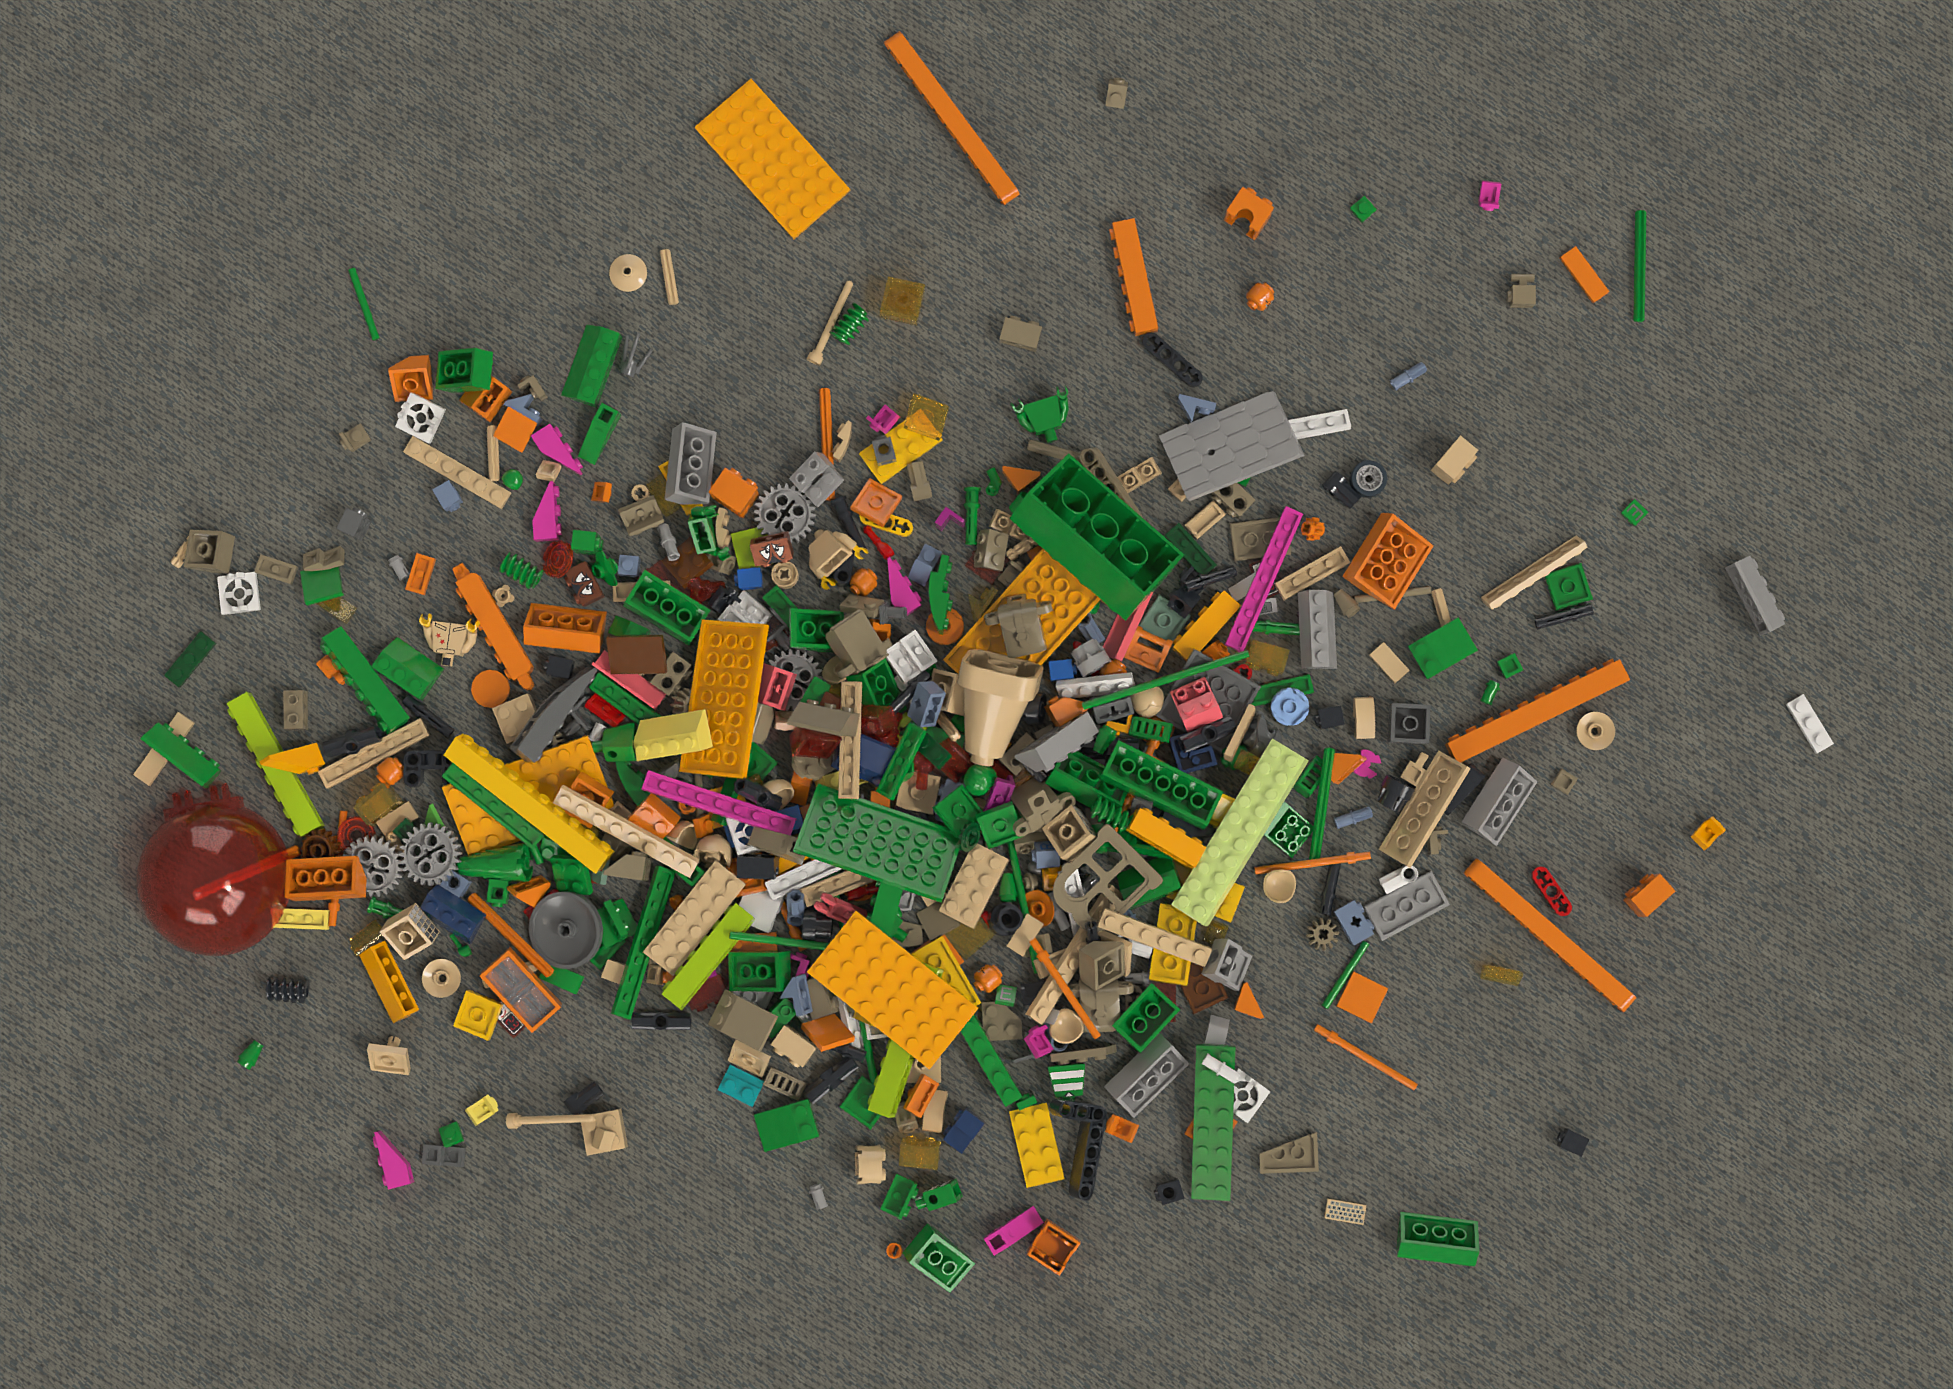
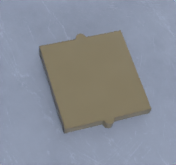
(935, 922)

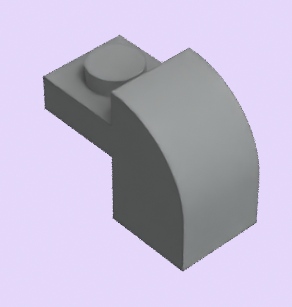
(1216, 1031)

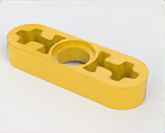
(898, 530)

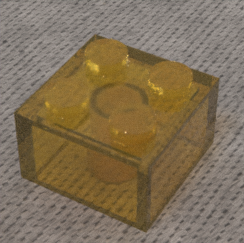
(902, 301)
(378, 803)

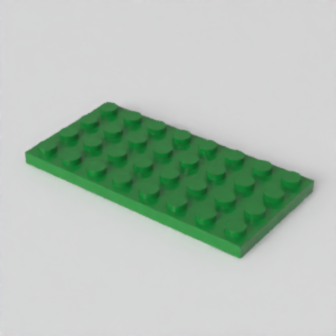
(878, 843)

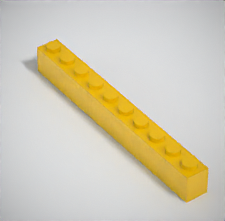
(529, 802)

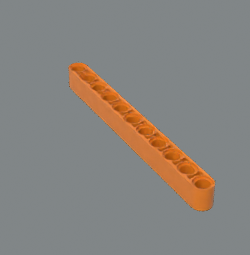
(952, 117)
(1550, 934)

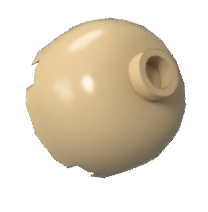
(714, 848)

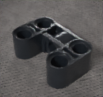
(427, 760)

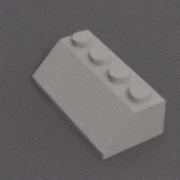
(690, 464)
(1755, 595)
(1317, 629)
(1058, 743)
(1499, 801)
(1146, 1075)

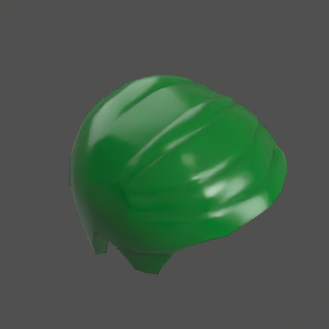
(979, 779)

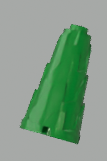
(504, 863)

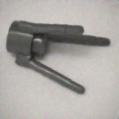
(628, 366)

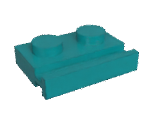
(741, 1085)

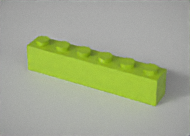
(707, 957)

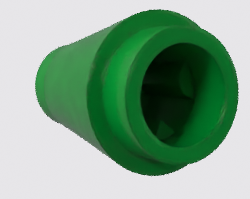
(1104, 738)
(1008, 888)
(250, 1055)

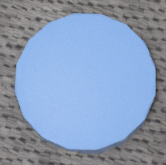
(1289, 706)

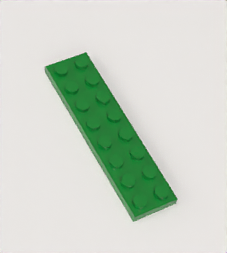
(1212, 1126)

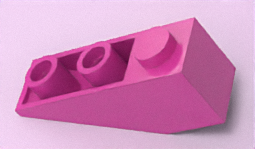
(551, 445)
(546, 518)
(899, 589)
(395, 1166)
(1013, 1230)

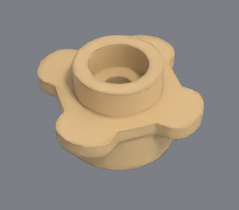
(498, 595)

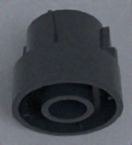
(1035, 711)
(1394, 793)
(994, 919)
(817, 926)

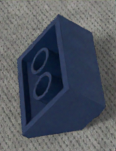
(873, 759)
(453, 913)

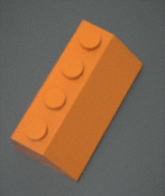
(564, 628)
(325, 878)

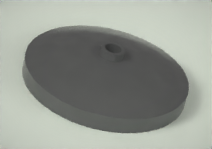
(566, 929)

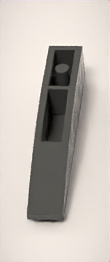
(550, 716)

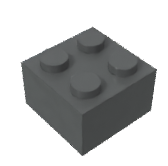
(1409, 724)

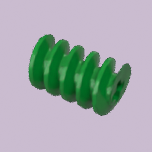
(850, 324)
(520, 571)
(1111, 814)

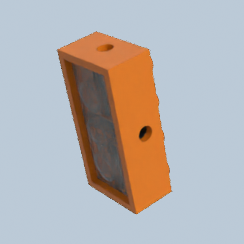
(520, 989)

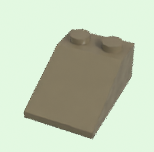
(743, 1020)

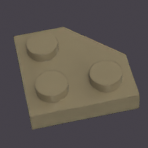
(1000, 1022)

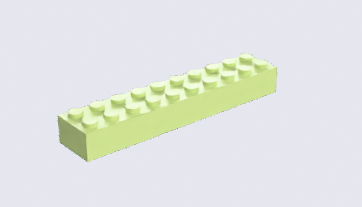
(1240, 832)

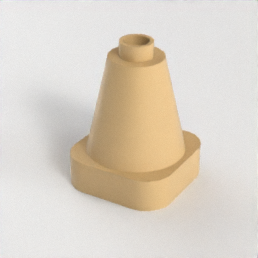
(994, 700)

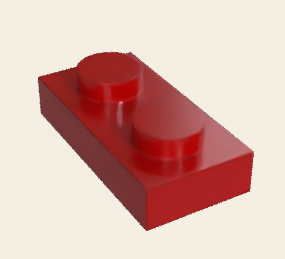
(605, 710)

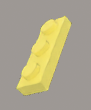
(304, 919)

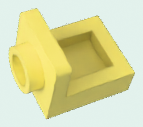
(482, 1109)

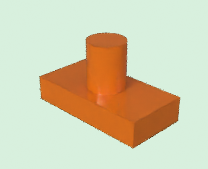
(920, 1095)

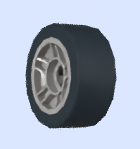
(1375, 472)

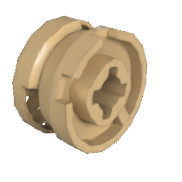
(785, 575)

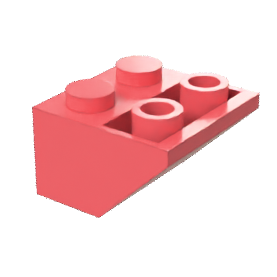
(775, 686)
(1196, 704)

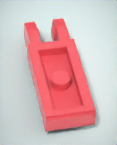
(837, 908)

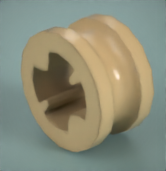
(644, 489)

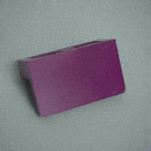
(945, 517)
(1000, 792)

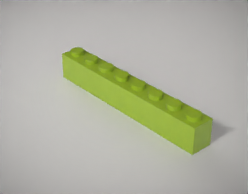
(286, 784)
(893, 1075)

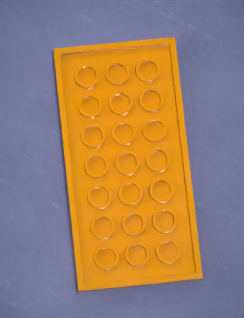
(772, 158)
(1043, 581)
(728, 689)
(555, 768)
(892, 989)

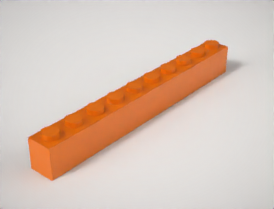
(1534, 713)

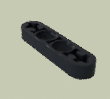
(1175, 357)

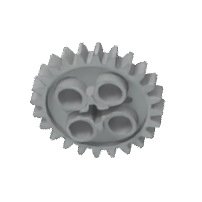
(770, 505)
(800, 665)
(422, 838)
(378, 849)

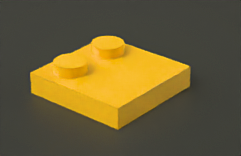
(478, 1015)

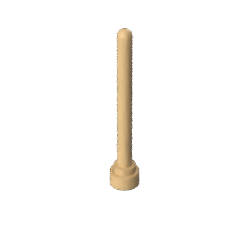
(816, 355)
(514, 1120)

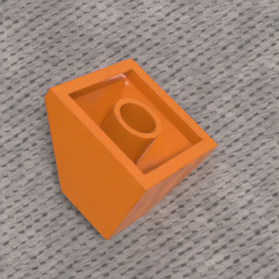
(412, 375)

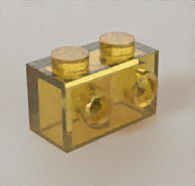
(1267, 657)
(920, 1153)

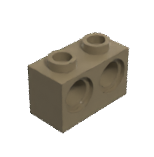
(1236, 493)
(677, 678)
(295, 710)

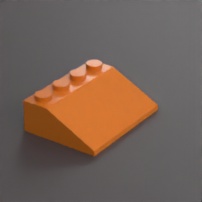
(1388, 560)

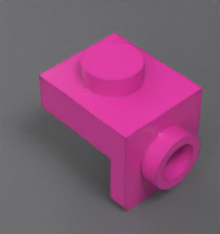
(1489, 195)
(883, 420)
(804, 963)
(1038, 1041)

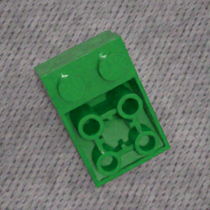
(1288, 830)

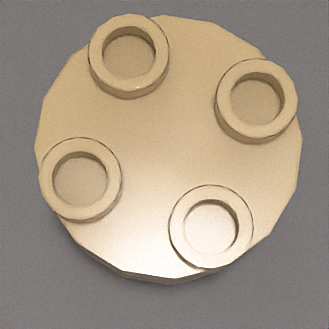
(869, 1164)

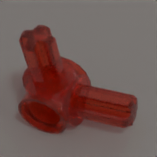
(702, 589)
(891, 737)
(923, 768)

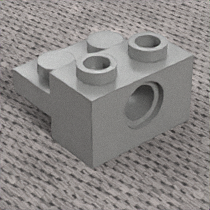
(817, 478)
(1227, 964)

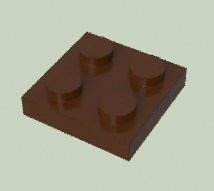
(688, 564)

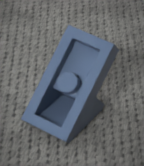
(521, 405)
(1189, 405)
(924, 564)
(799, 991)

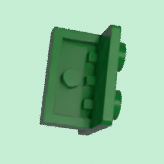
(616, 922)

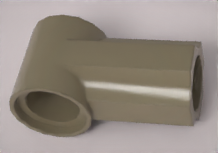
(919, 485)

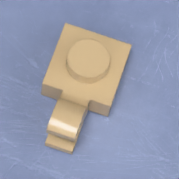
(1413, 771)

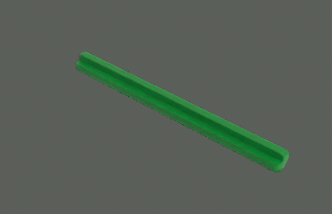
(1639, 266)
(1322, 802)

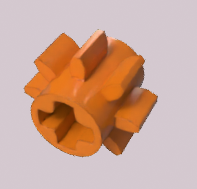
(1312, 528)

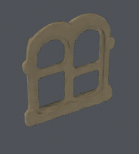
(1079, 905)

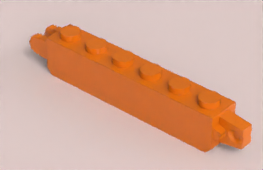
(495, 626)

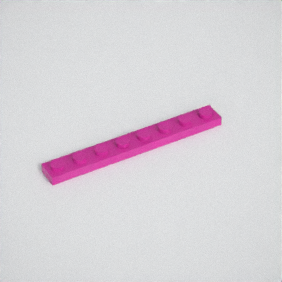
(1263, 579)
(717, 803)

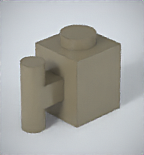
(1522, 294)

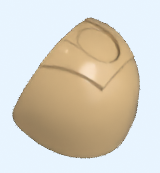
(1148, 702)
(782, 788)
(684, 834)
(1279, 885)
(1067, 1027)

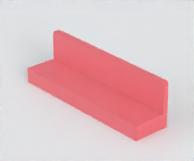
(1123, 632)
(632, 682)

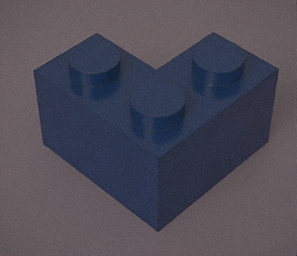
(1192, 760)
(963, 1130)

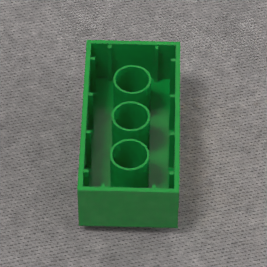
(1096, 536)

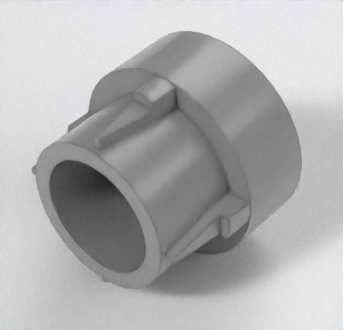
(1090, 657)

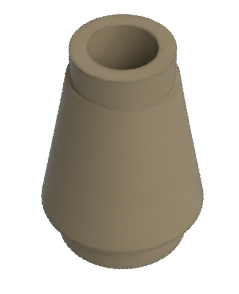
(1346, 603)

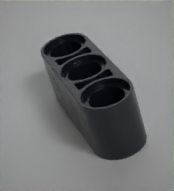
(1470, 782)

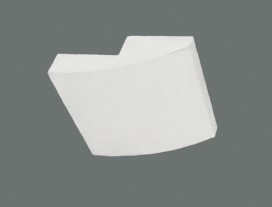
(747, 611)
(910, 657)
(762, 909)

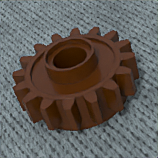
(318, 841)

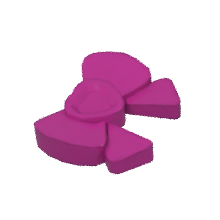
(1363, 769)

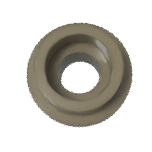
(1030, 882)

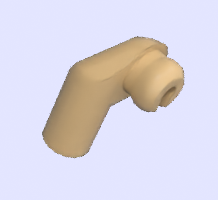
(395, 841)

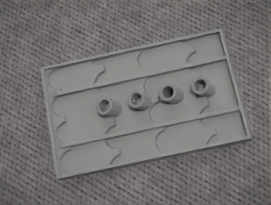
(1231, 445)

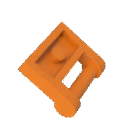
(1147, 655)

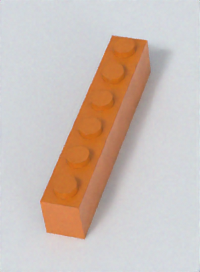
(1134, 277)

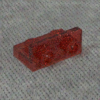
(958, 763)

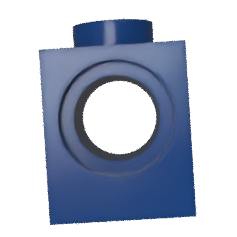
(749, 578)
(1062, 670)

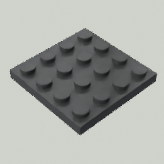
(1230, 690)

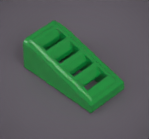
(1138, 729)
(1302, 789)

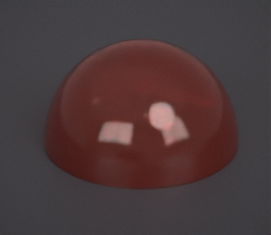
(213, 875)

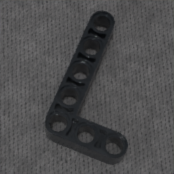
(1085, 1141)

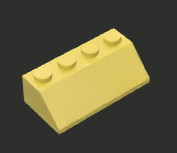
(672, 735)

